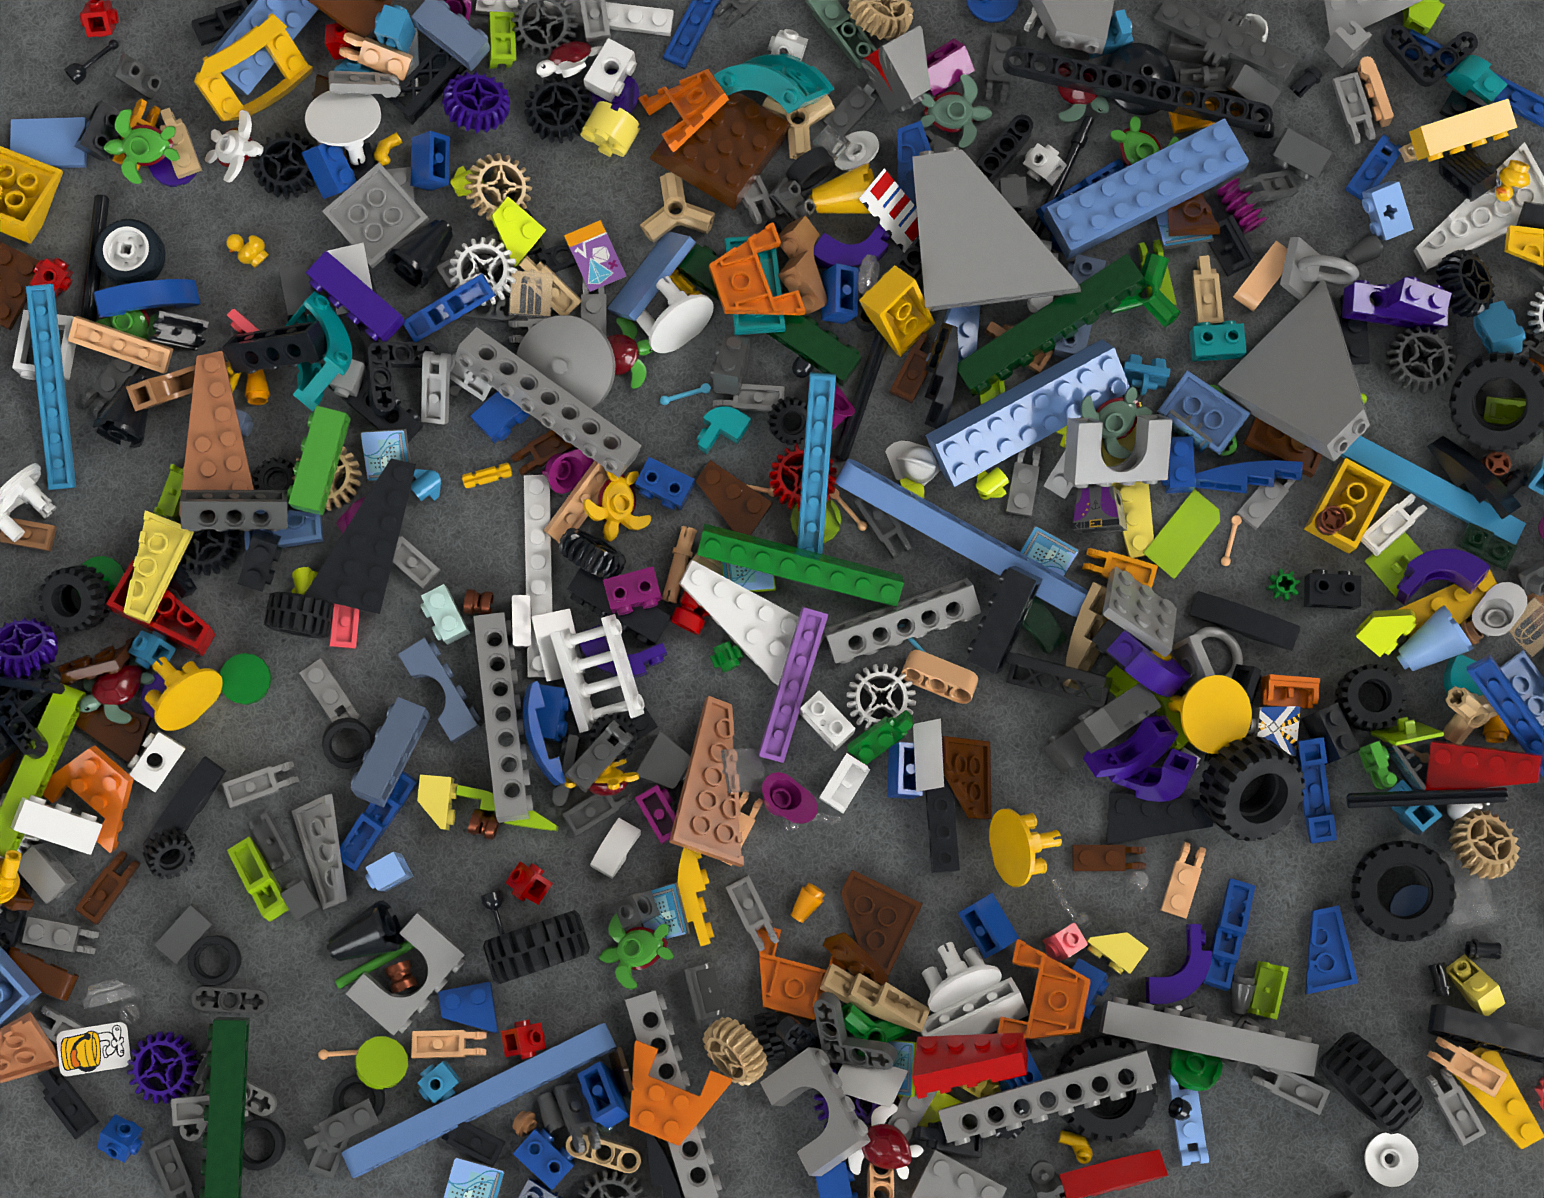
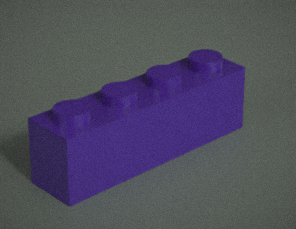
(355, 297)

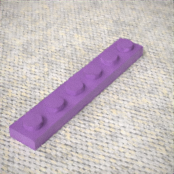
(792, 684)

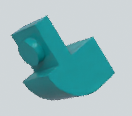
(1475, 75)
(722, 421)
(1457, 675)

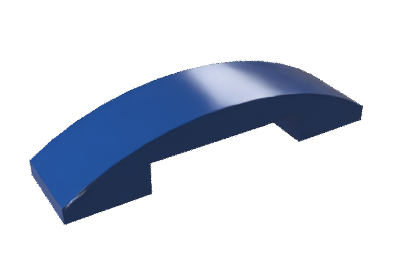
(146, 295)
(550, 768)
(1316, 803)

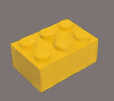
(1359, 495)

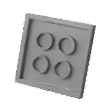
(375, 214)
(1140, 611)

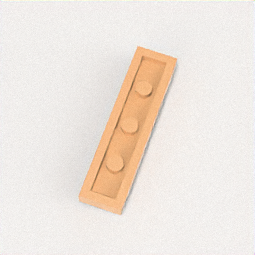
(120, 344)
(571, 512)

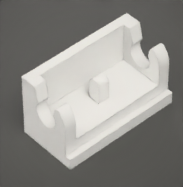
(844, 783)

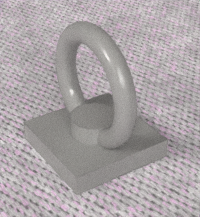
(1303, 266)
(1193, 658)

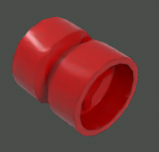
(689, 615)

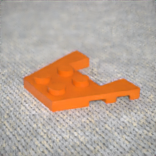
(695, 101)
(743, 282)
(100, 785)
(787, 984)
(1057, 998)
(665, 1108)

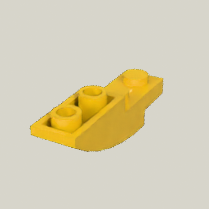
(690, 882)

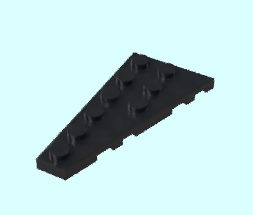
(363, 556)

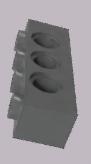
(223, 501)

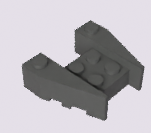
(1101, 727)

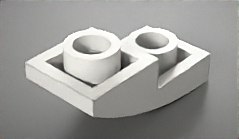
(615, 848)

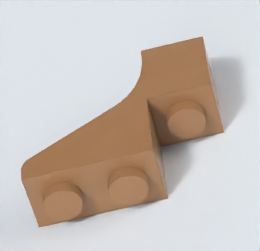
(801, 270)
(162, 388)

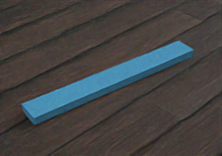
(50, 386)
(816, 461)
(1432, 489)

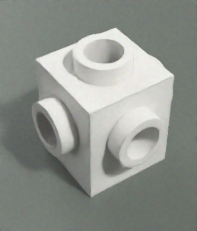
(788, 43)
(1044, 163)

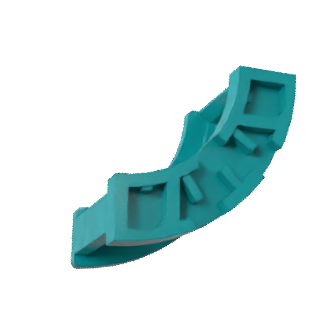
(779, 76)
(317, 376)

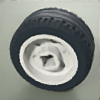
(131, 237)

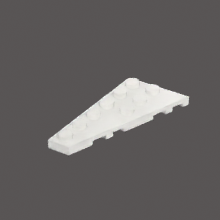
(1482, 219)
(751, 621)

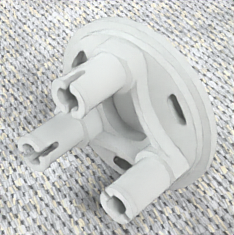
(343, 121)
(679, 322)
(21, 490)
(960, 979)

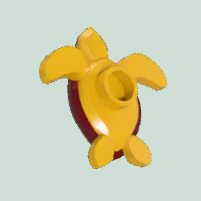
(616, 505)
(611, 781)

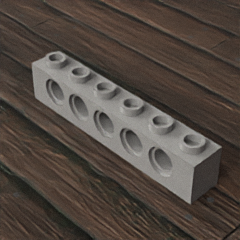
(888, 617)

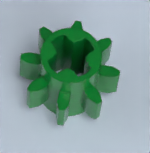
(1280, 591)
(726, 656)

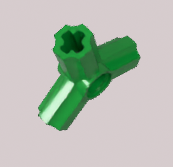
(1157, 304)
(861, 1026)

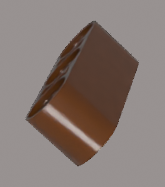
(48, 978)

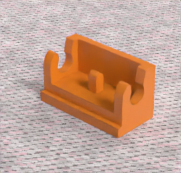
(1289, 691)

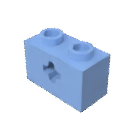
(1395, 219)
(388, 872)

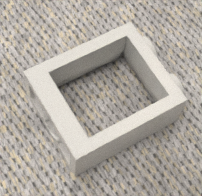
(27, 371)
(821, 711)

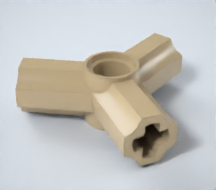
(799, 133)
(673, 197)
(1471, 712)

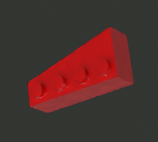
(171, 618)
(1479, 767)
(968, 1060)

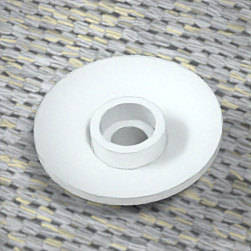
(861, 150)
(1404, 1159)

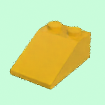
(897, 309)

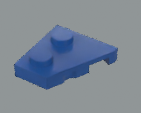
(470, 1006)

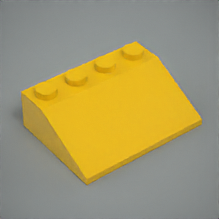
(25, 194)

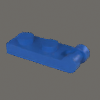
(1374, 167)

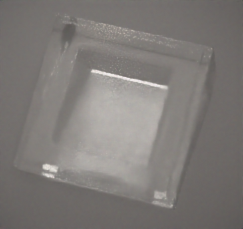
(832, 141)

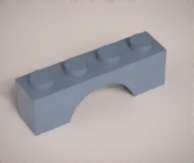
(457, 718)

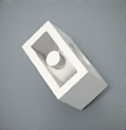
(611, 56)
(154, 775)

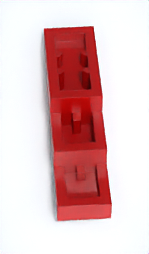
(1113, 1175)

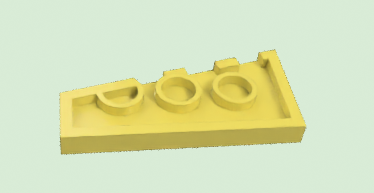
(157, 559)

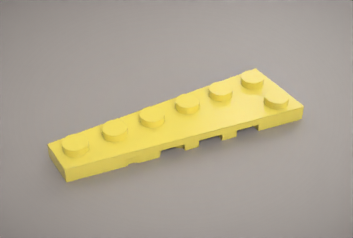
(1135, 504)

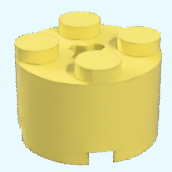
(610, 129)

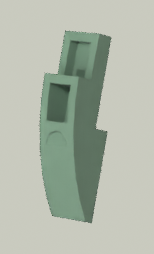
(842, 29)

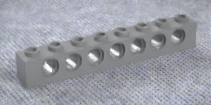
(558, 402)
(486, 628)
(953, 1115)
(684, 1163)

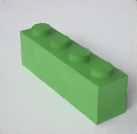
(319, 460)

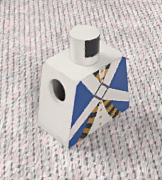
(1277, 725)

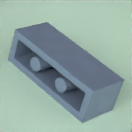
(451, 32)

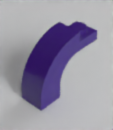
(830, 251)
(1443, 564)
(637, 661)
(1145, 667)
(1136, 753)
(1165, 782)
(1188, 978)

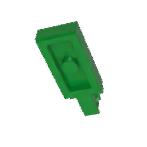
(880, 737)

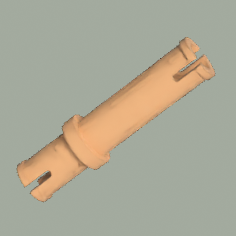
(682, 553)

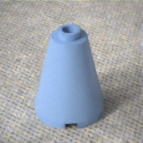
(1434, 642)

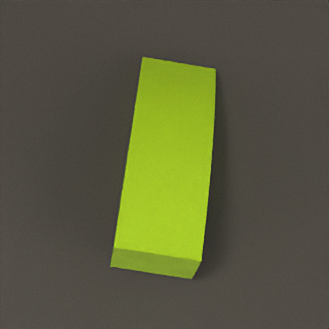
(258, 879)

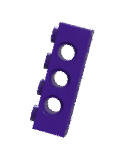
(1358, 307)

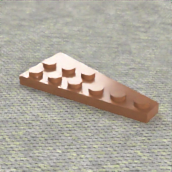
(215, 441)
(706, 811)
(25, 1049)

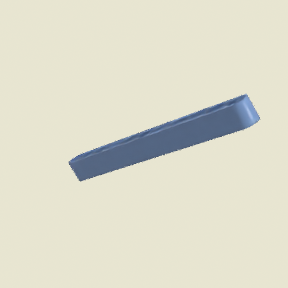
(957, 533)
(478, 1100)

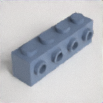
(1080, 270)
(390, 752)

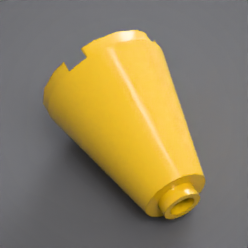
(843, 192)

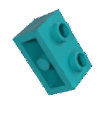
(1217, 341)

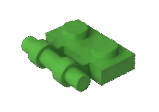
(1375, 763)

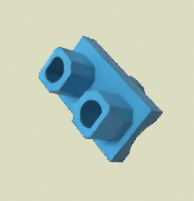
(1146, 376)

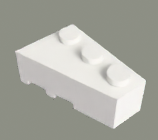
(56, 824)

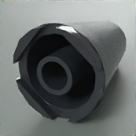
(421, 252)
(120, 420)
(367, 934)

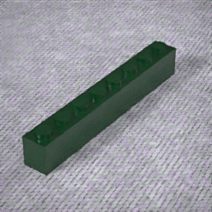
(1049, 325)
(801, 334)
(225, 1108)

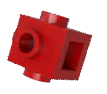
(99, 18)
(334, 40)
(56, 267)
(528, 883)
(523, 1039)

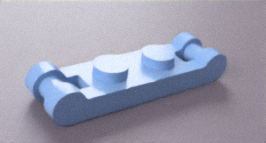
(1191, 1129)

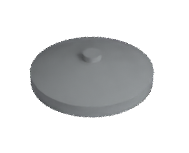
(572, 356)

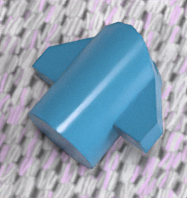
(426, 483)

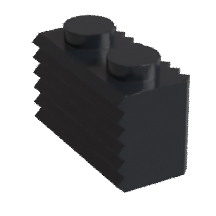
(1468, 173)

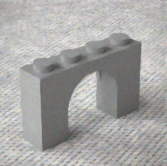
(1146, 462)
(395, 1009)
(844, 1130)

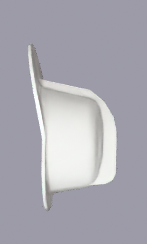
(912, 461)
(1499, 609)

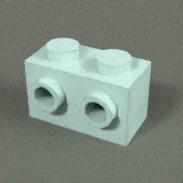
(445, 614)

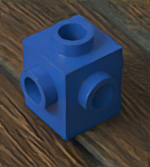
(120, 1138)

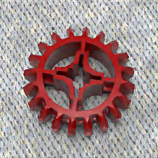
(793, 473)

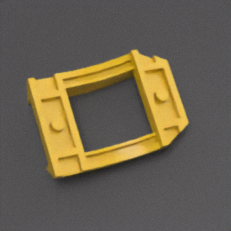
(281, 48)

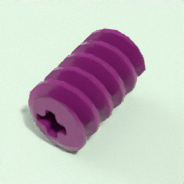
(1242, 212)

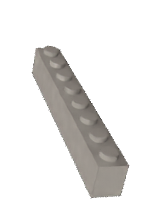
(1209, 1038)

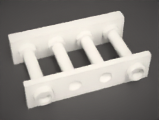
(572, 668)

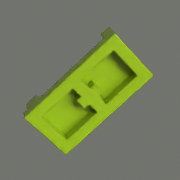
(501, 39)
(171, 495)
(1269, 990)

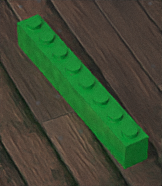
(800, 565)

